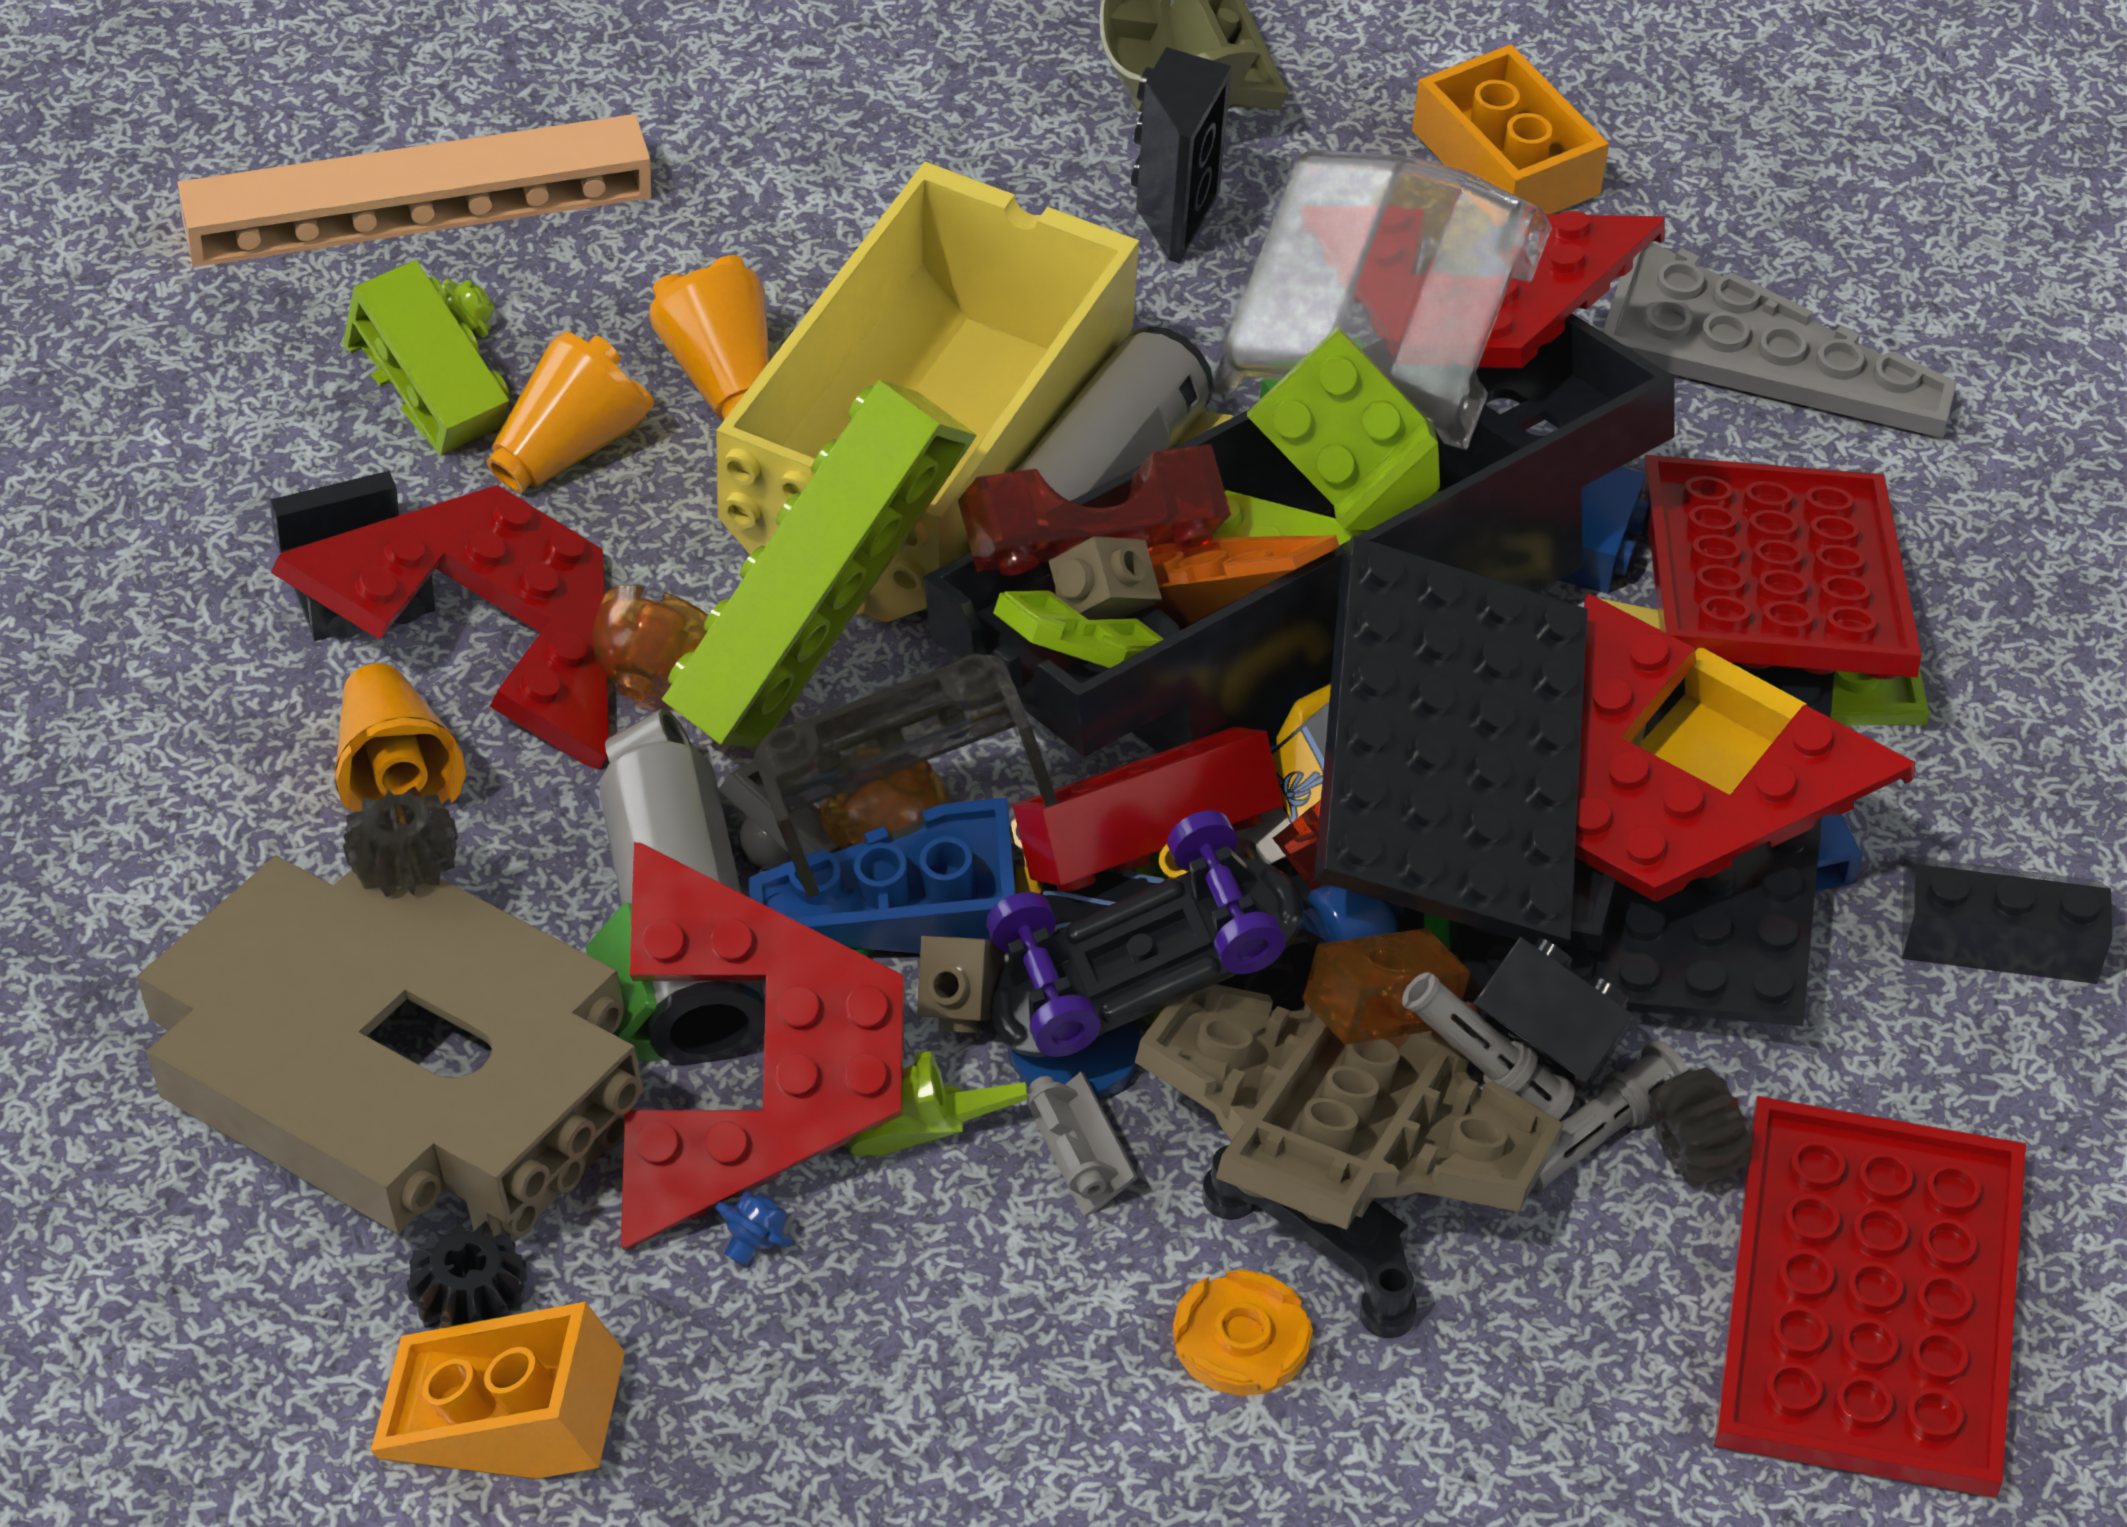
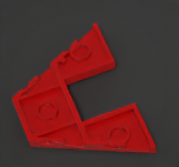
(1571, 274)
(510, 559)
(1663, 825)
(826, 1046)

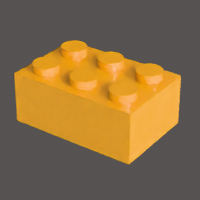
(1511, 130)

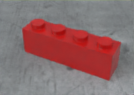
(1133, 808)

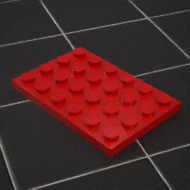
(1780, 566)
(1874, 1297)

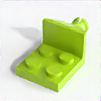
(1351, 434)

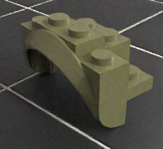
(1217, 30)

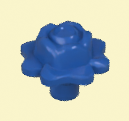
(754, 1225)

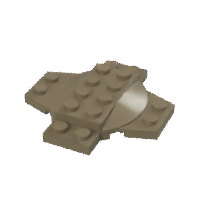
(1341, 1121)

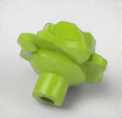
(469, 305)

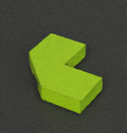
(1057, 626)

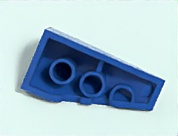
(906, 887)

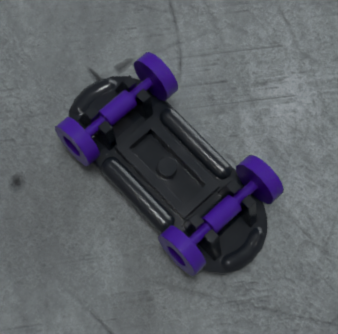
(1142, 950)

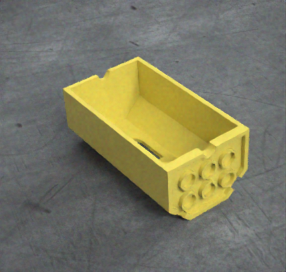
(952, 299)

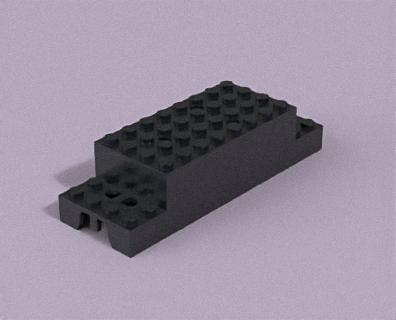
(1500, 512)

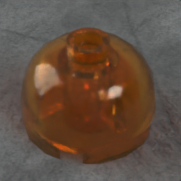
(644, 639)
(887, 802)

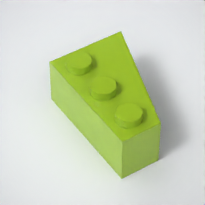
(427, 356)

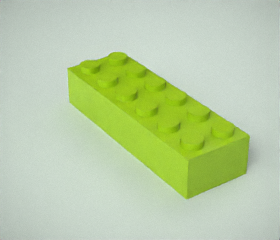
(817, 565)

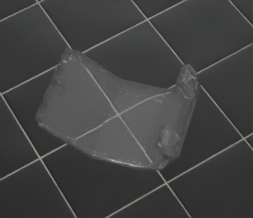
(1397, 259)

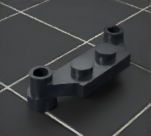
(1366, 1250)

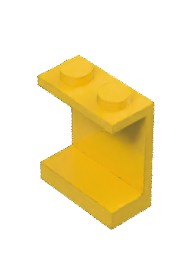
(1721, 722)

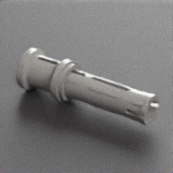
(1505, 1062)
(1620, 1103)

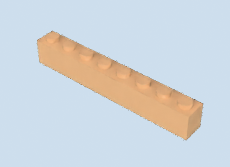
(414, 190)

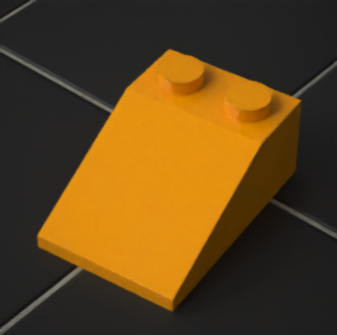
(504, 1394)

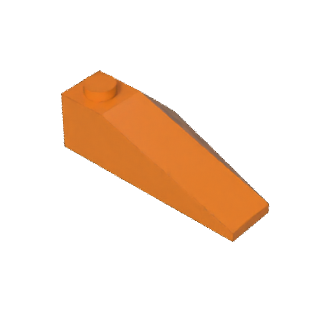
(1226, 569)

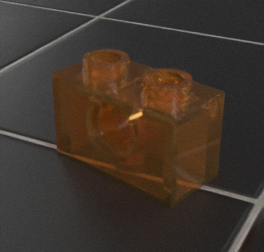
(1361, 983)

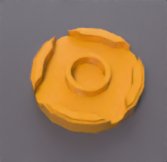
(1240, 1355)

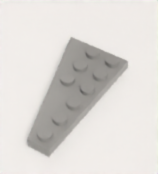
(1766, 345)

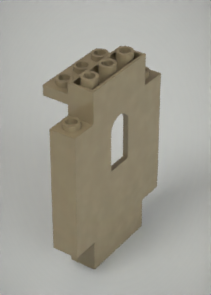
(275, 1052)

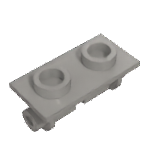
(1080, 1140)

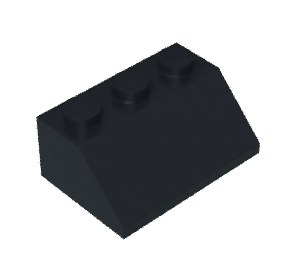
(1180, 146)
(2005, 919)

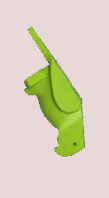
(932, 1109)

